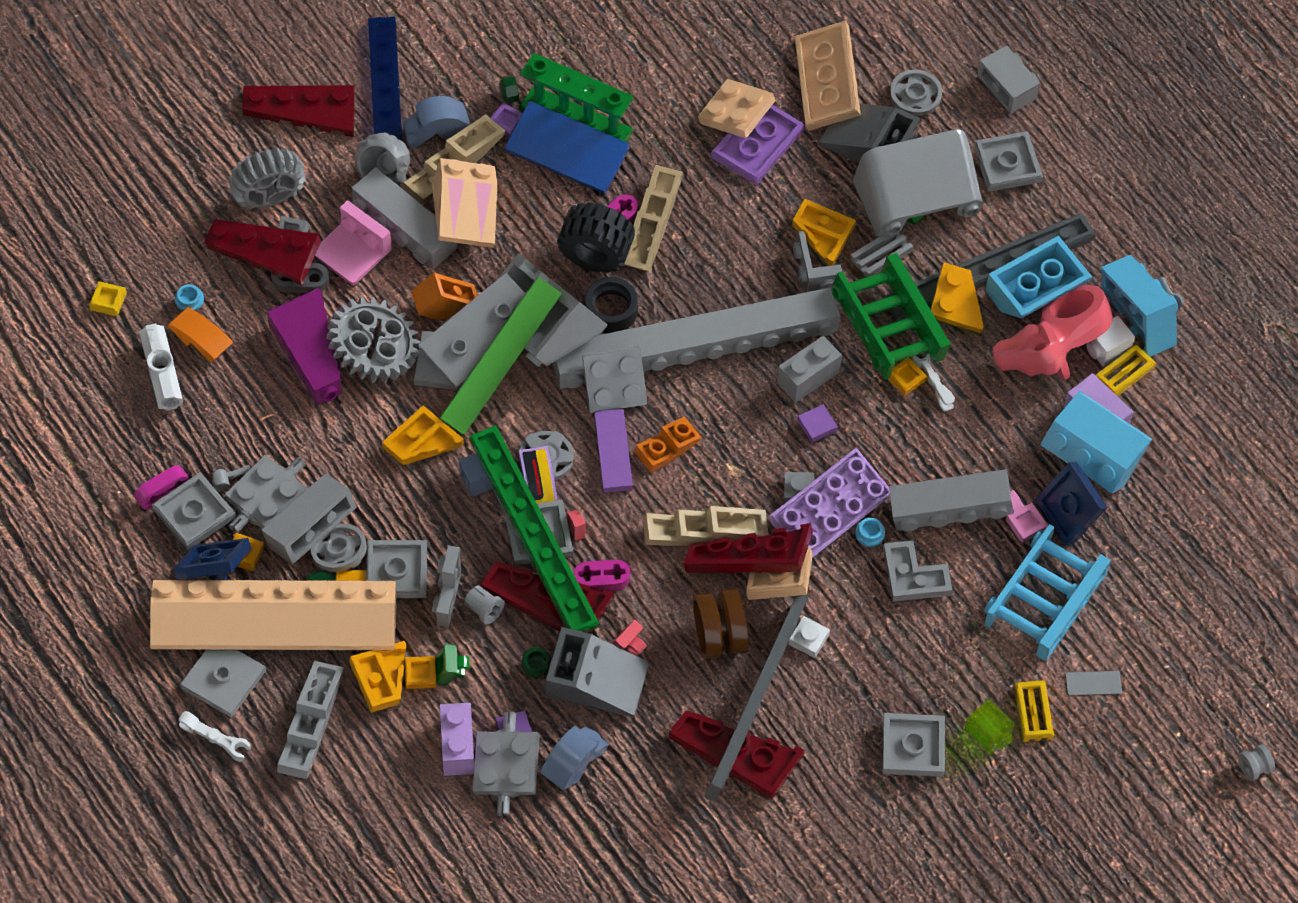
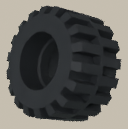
(596, 237)

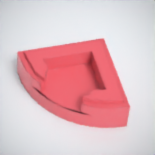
(576, 524)

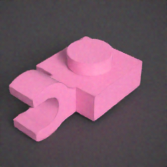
(1025, 520)

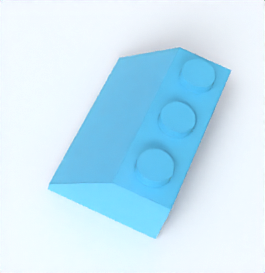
(1036, 279)
(1096, 440)

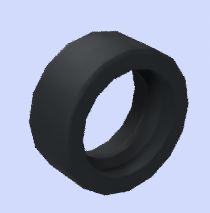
(619, 287)

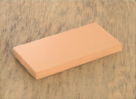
(827, 75)

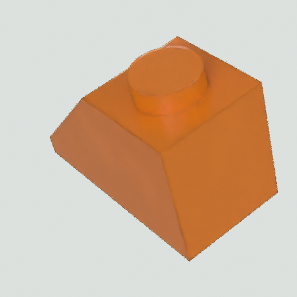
(442, 296)

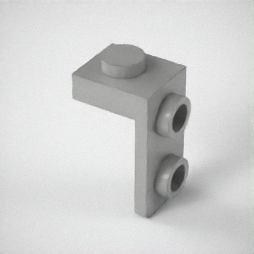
(814, 278)

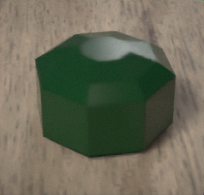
(508, 89)
(536, 662)

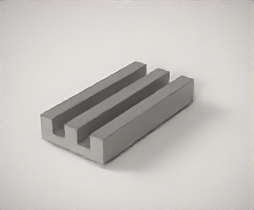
(898, 240)

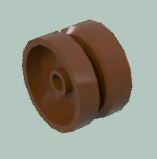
(720, 623)

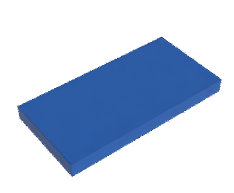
(567, 147)

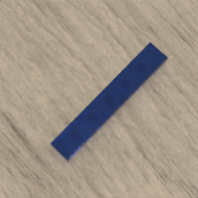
(385, 76)

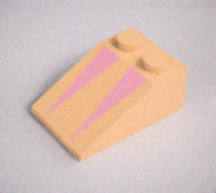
(465, 202)

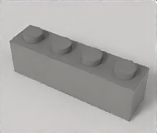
(403, 216)
(951, 500)

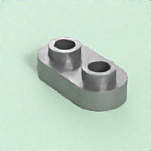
(316, 271)

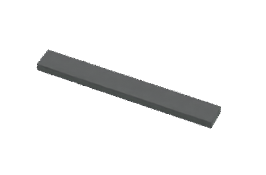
(1072, 231)
(756, 698)

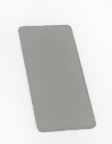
(1093, 683)

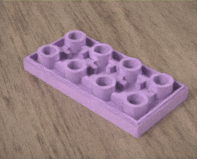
(834, 501)

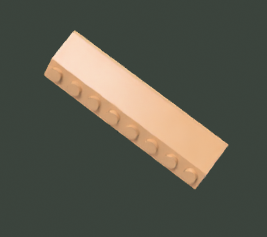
(273, 615)

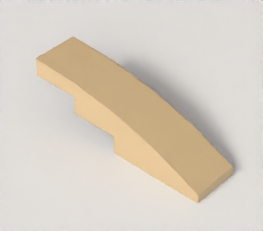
(465, 146)
(653, 217)
(700, 526)

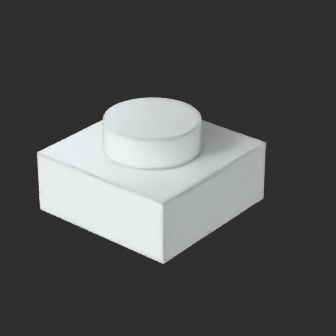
(809, 636)

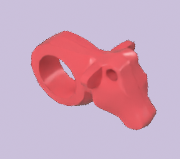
(1045, 345)

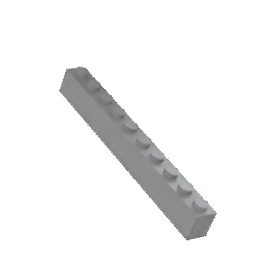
(713, 334)

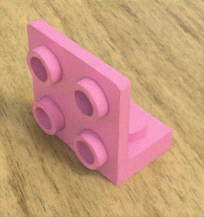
(354, 245)

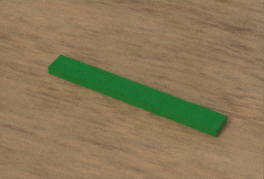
(533, 530)

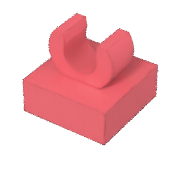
(628, 639)

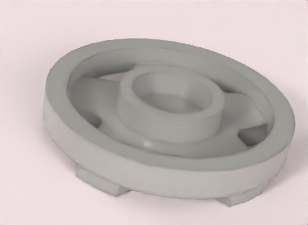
(916, 93)
(557, 455)
(340, 549)

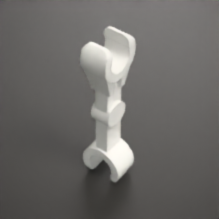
(944, 396)
(191, 723)

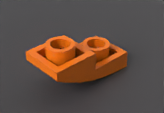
(201, 332)
(668, 444)

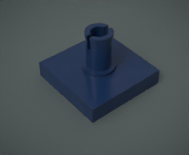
(1071, 503)
(212, 559)

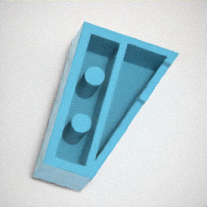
(1143, 302)

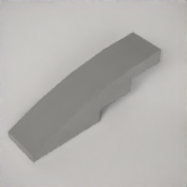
(310, 719)

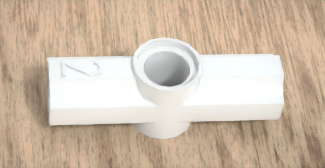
(164, 379)

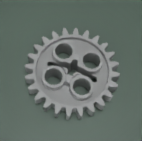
(352, 335)

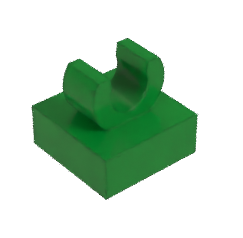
(449, 664)

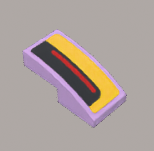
(538, 473)

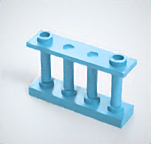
(1061, 616)

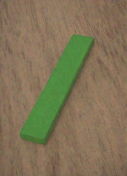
(500, 356)

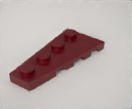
(313, 105)
(275, 249)
(767, 553)
(527, 593)
(759, 763)

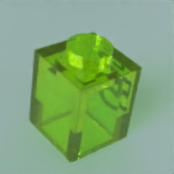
(990, 727)

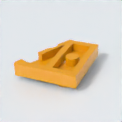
(824, 229)
(956, 299)
(421, 438)
(380, 676)

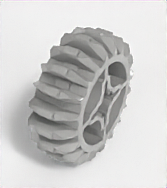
(267, 178)

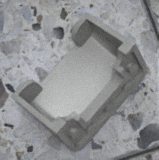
(917, 180)
(566, 324)

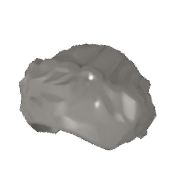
(385, 154)

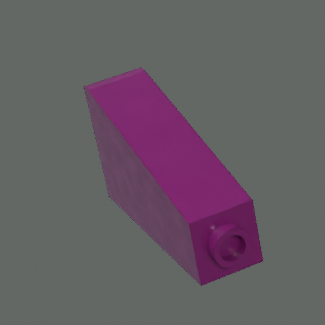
(302, 334)

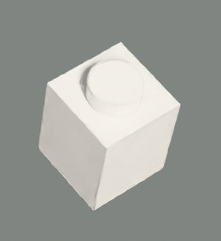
(1111, 343)

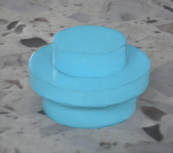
(190, 297)
(870, 532)

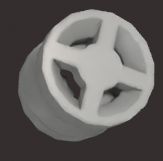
(1256, 762)

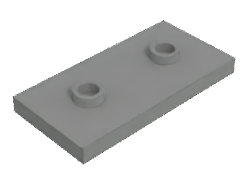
(466, 335)

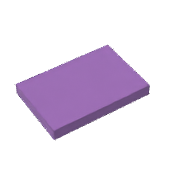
(763, 147)

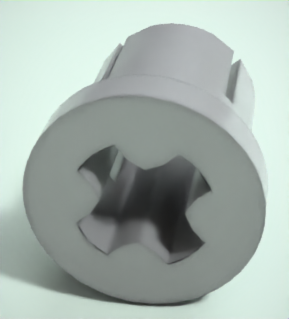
(484, 604)

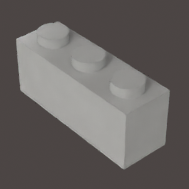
(309, 518)

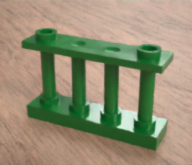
(580, 88)
(906, 297)

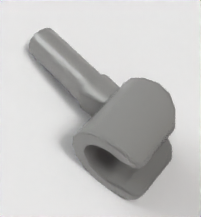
(1165, 286)
(222, 477)

